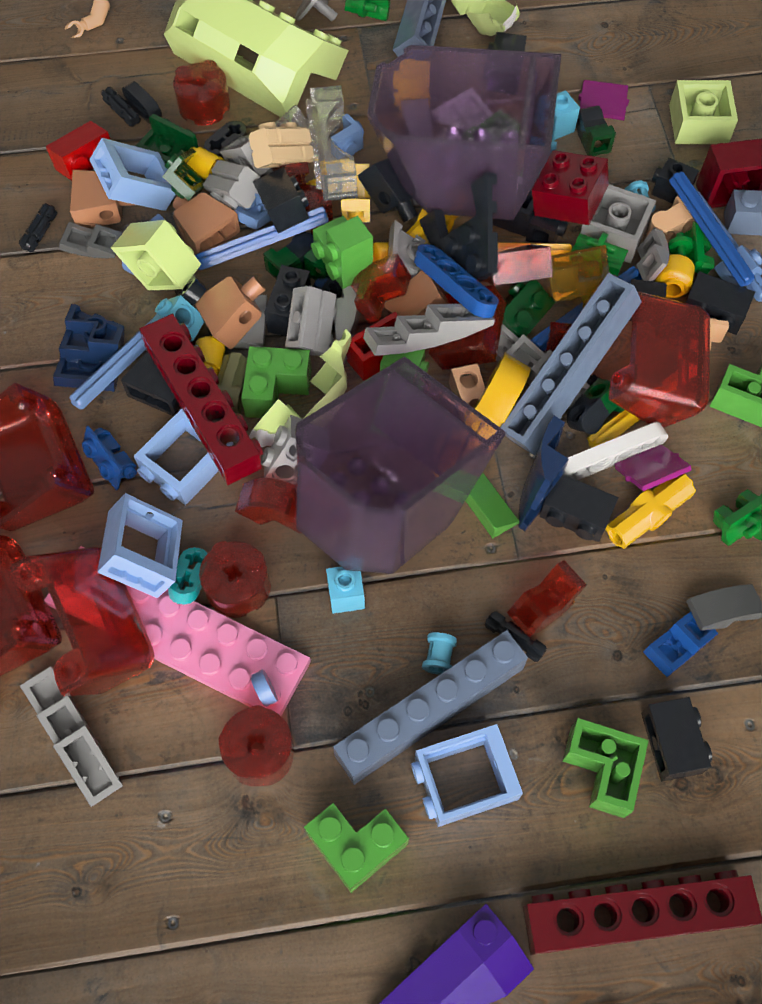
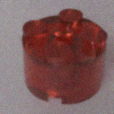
(201, 92)
(238, 563)
(265, 728)

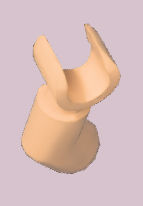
(95, 19)

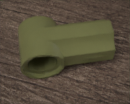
(232, 378)

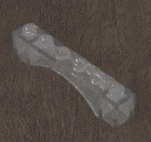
(332, 166)

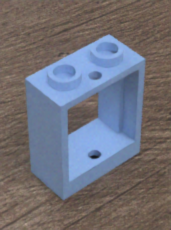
(114, 159)
(157, 445)
(130, 567)
(500, 763)

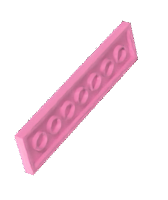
(217, 649)

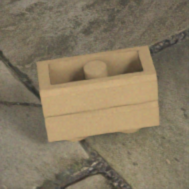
(280, 145)

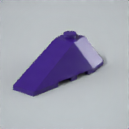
(469, 968)

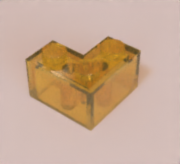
(579, 273)

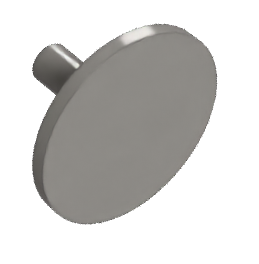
(320, 5)

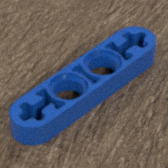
(456, 281)

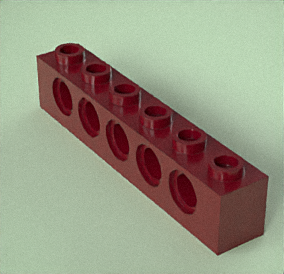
(231, 461)
(737, 910)

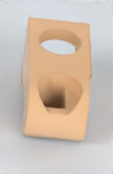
(672, 221)
(467, 387)

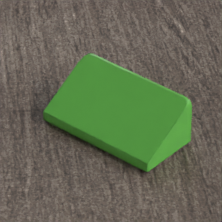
(490, 508)

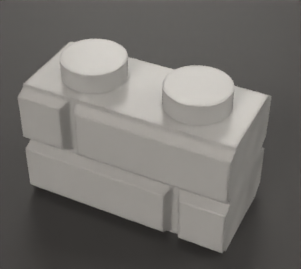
(232, 184)
(311, 320)

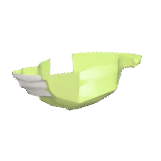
(488, 15)
(330, 380)

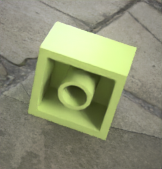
(703, 111)
(156, 255)

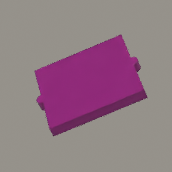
(609, 96)
(652, 467)

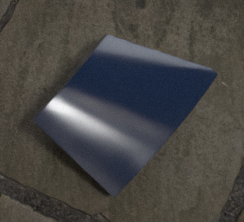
(86, 347)
(543, 475)

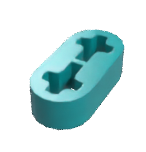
(184, 574)

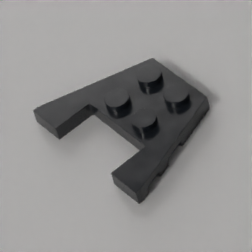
(474, 242)

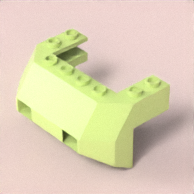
(286, 52)

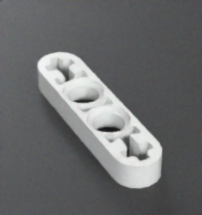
(615, 450)

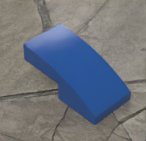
(678, 644)

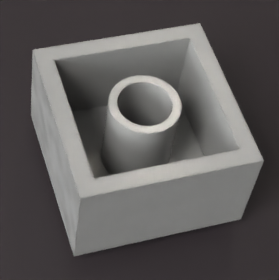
(623, 217)

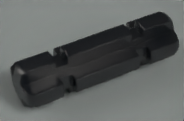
(120, 106)
(37, 227)
(533, 649)

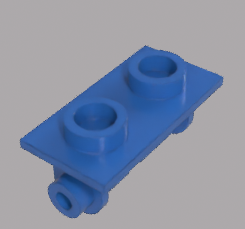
(100, 448)

